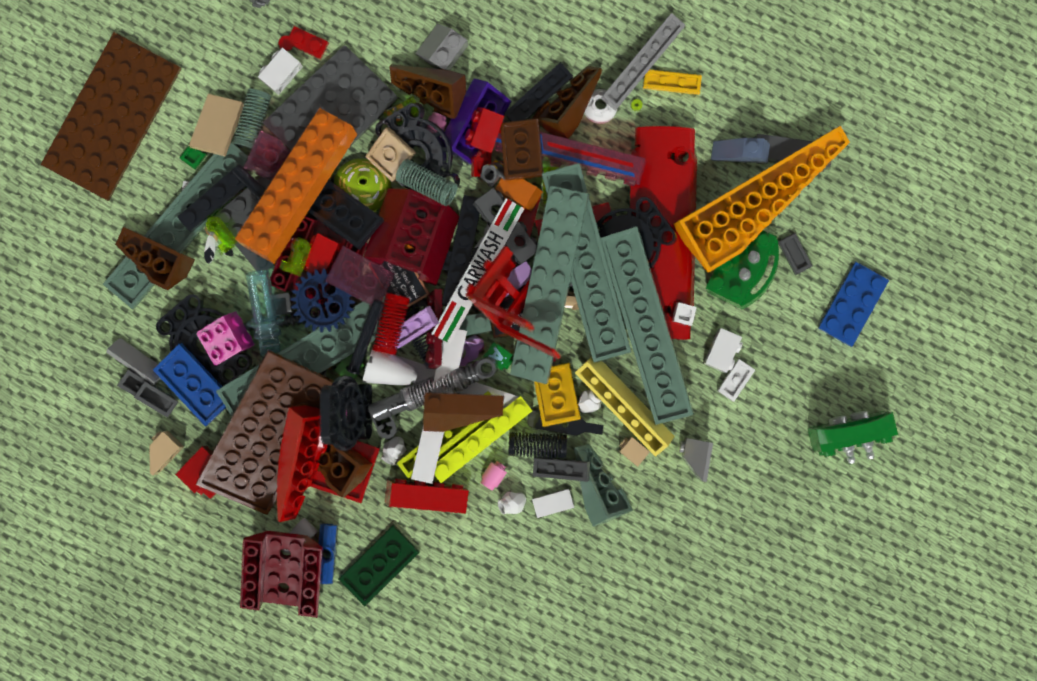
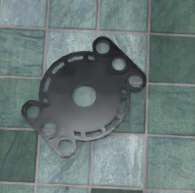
(427, 138)
(648, 233)
(186, 333)
(336, 401)

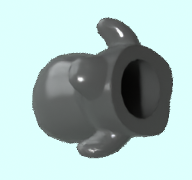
(493, 172)

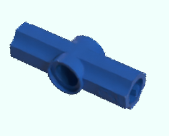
(327, 540)

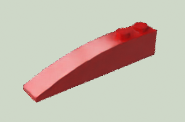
(297, 459)

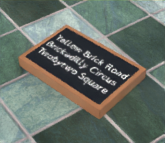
(405, 284)

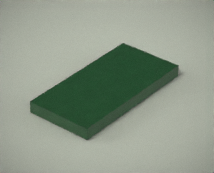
(379, 565)

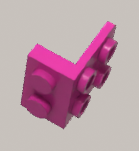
(225, 338)

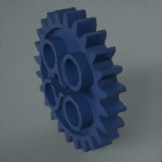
(305, 304)

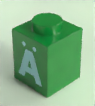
(501, 356)

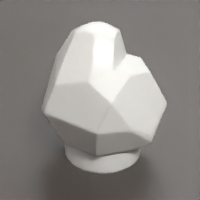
(588, 402)
(394, 450)
(512, 503)

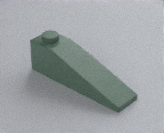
(600, 496)

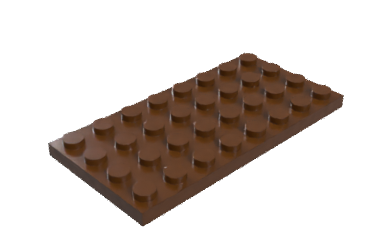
(111, 116)
(249, 449)

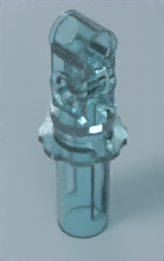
(267, 326)

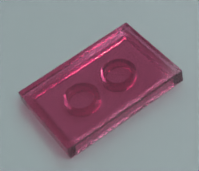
(359, 276)

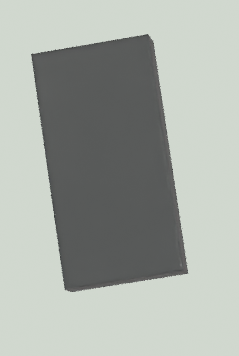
(795, 254)

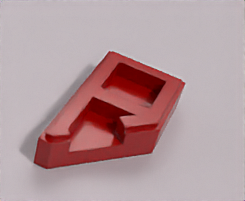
(478, 160)

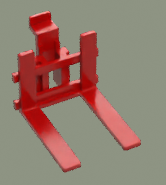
(492, 290)

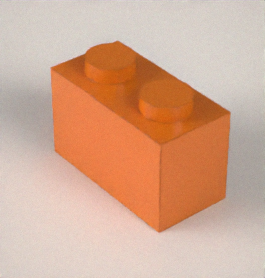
(520, 192)

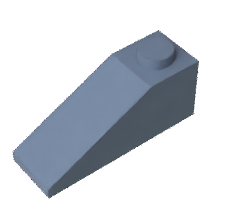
(741, 150)

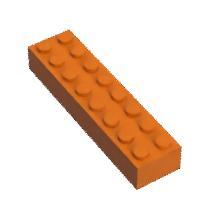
(296, 185)

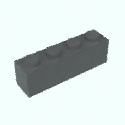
(783, 147)

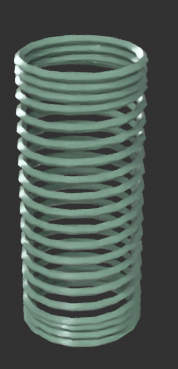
(252, 94)
(409, 165)

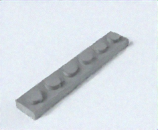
(643, 61)

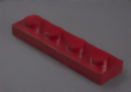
(434, 355)

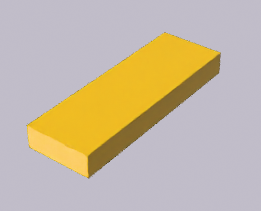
(672, 82)

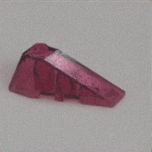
(266, 156)

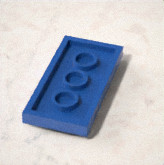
(853, 304)
(191, 383)

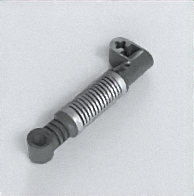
(413, 396)

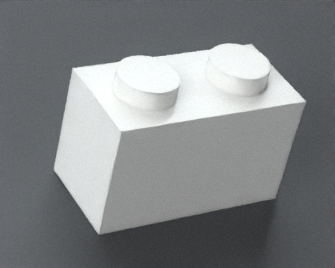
(279, 71)
(723, 350)

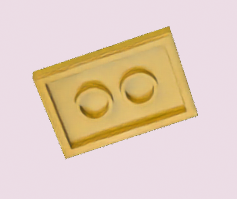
(558, 398)

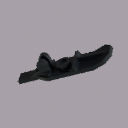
(574, 428)

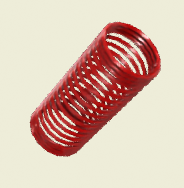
(395, 301)

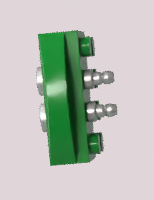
(739, 275)
(857, 430)

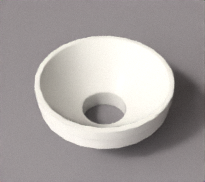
(599, 115)

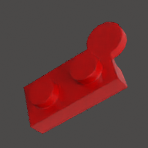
(304, 42)

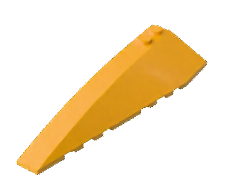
(737, 217)

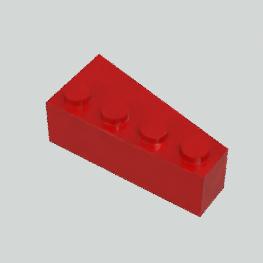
(426, 496)

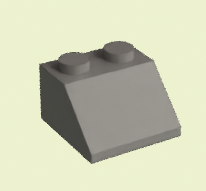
(442, 47)

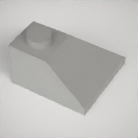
(697, 456)

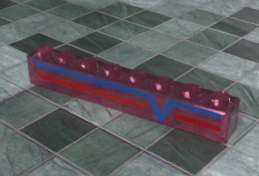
(591, 158)

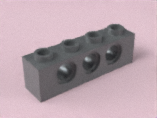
(520, 253)

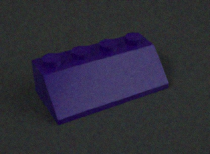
(480, 95)

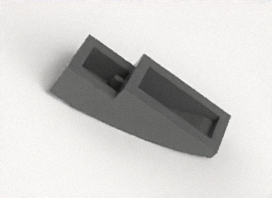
(147, 393)

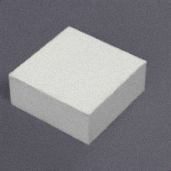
(684, 314)

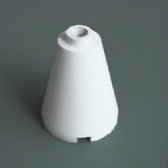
(389, 370)

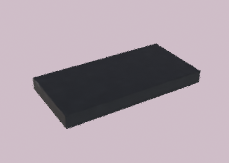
(345, 215)

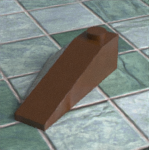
(436, 87)
(566, 111)
(158, 262)
(457, 410)
(343, 469)

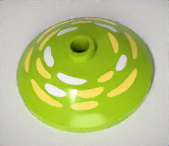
(369, 194)

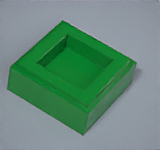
(192, 157)

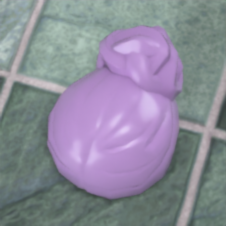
(473, 347)

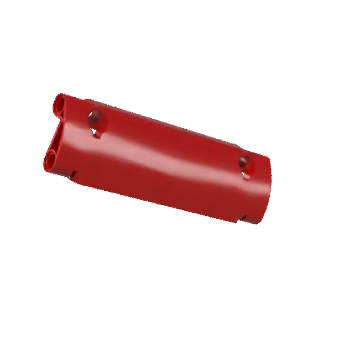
(673, 190)

